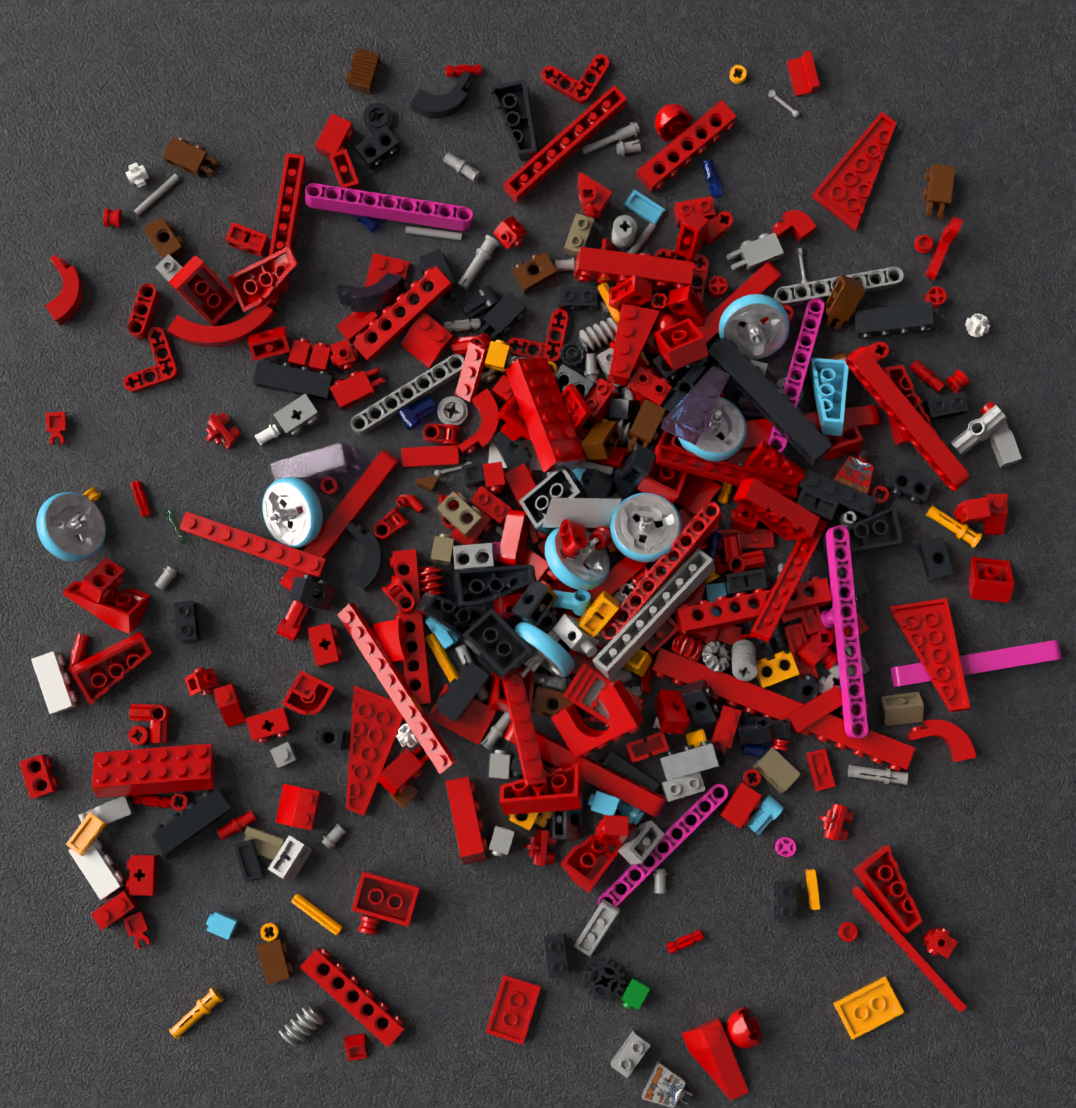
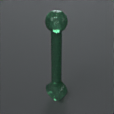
(168, 513)

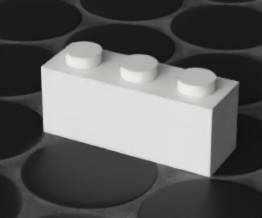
(54, 682)
(99, 870)

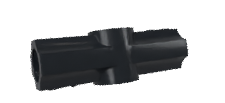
(690, 380)

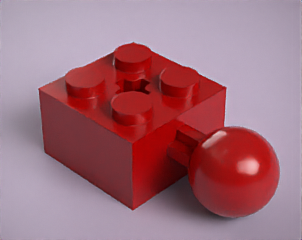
(679, 341)

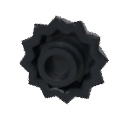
(572, 354)

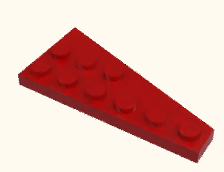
(852, 179)
(933, 640)
(371, 739)

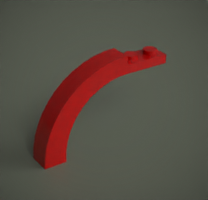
(231, 333)

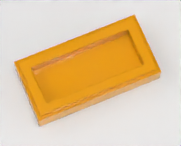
(86, 834)
(812, 888)

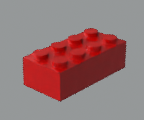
(661, 479)

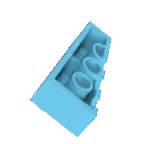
(829, 390)

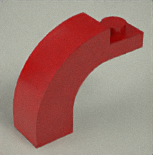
(71, 295)
(489, 426)
(957, 740)

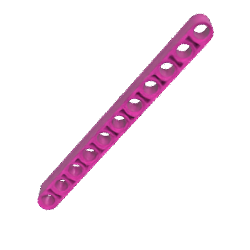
(843, 641)

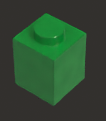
(634, 994)

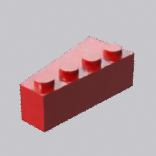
(466, 821)
(885, 883)

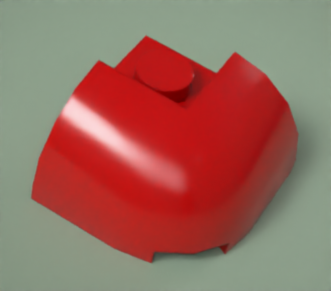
(307, 694)

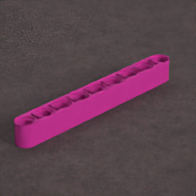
(382, 201)
(797, 368)
(984, 662)
(671, 842)

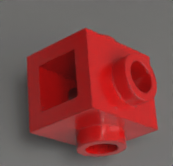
(510, 233)
(340, 349)
(202, 681)
(945, 945)

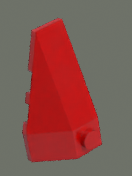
(258, 280)
(120, 610)

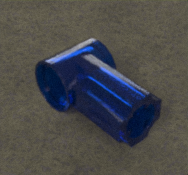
(412, 415)

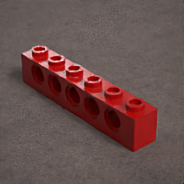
(719, 113)
(288, 202)
(399, 325)
(341, 995)

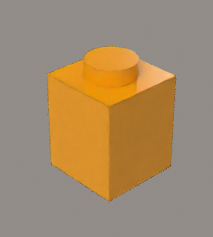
(497, 355)

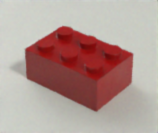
(203, 290)
(386, 898)

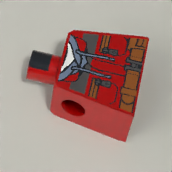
(856, 472)

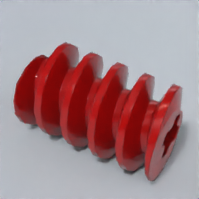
(431, 580)

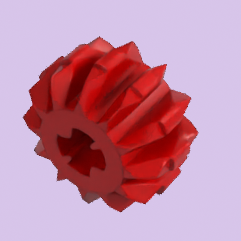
(687, 647)

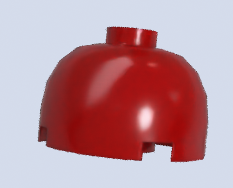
(672, 121)
(743, 1029)

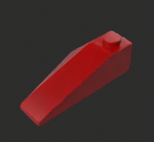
(590, 860)
(713, 1052)

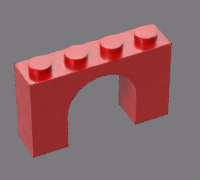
(582, 738)

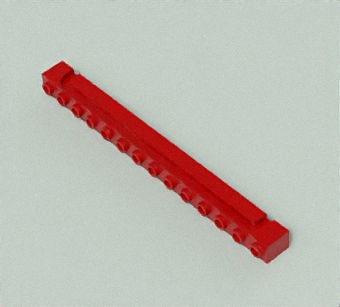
(778, 707)

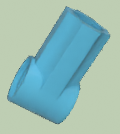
(577, 601)
(443, 635)
(768, 810)

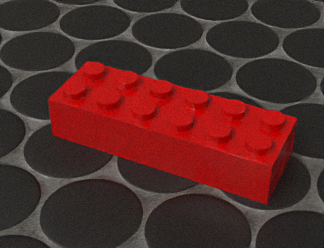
(616, 267)
(545, 414)
(154, 770)

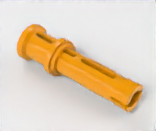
(962, 531)
(202, 1007)

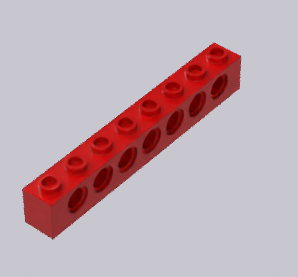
(565, 144)
(409, 559)
(687, 624)

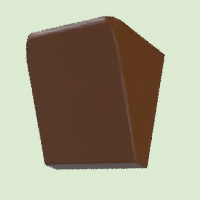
(427, 483)
(406, 796)

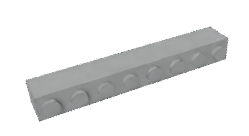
(654, 614)

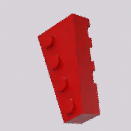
(630, 338)
(902, 380)
(776, 510)
(107, 667)
(559, 793)

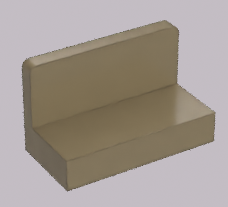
(902, 708)
(776, 770)
(266, 843)

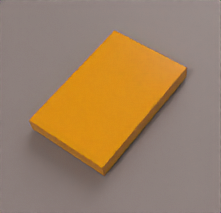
(868, 1008)

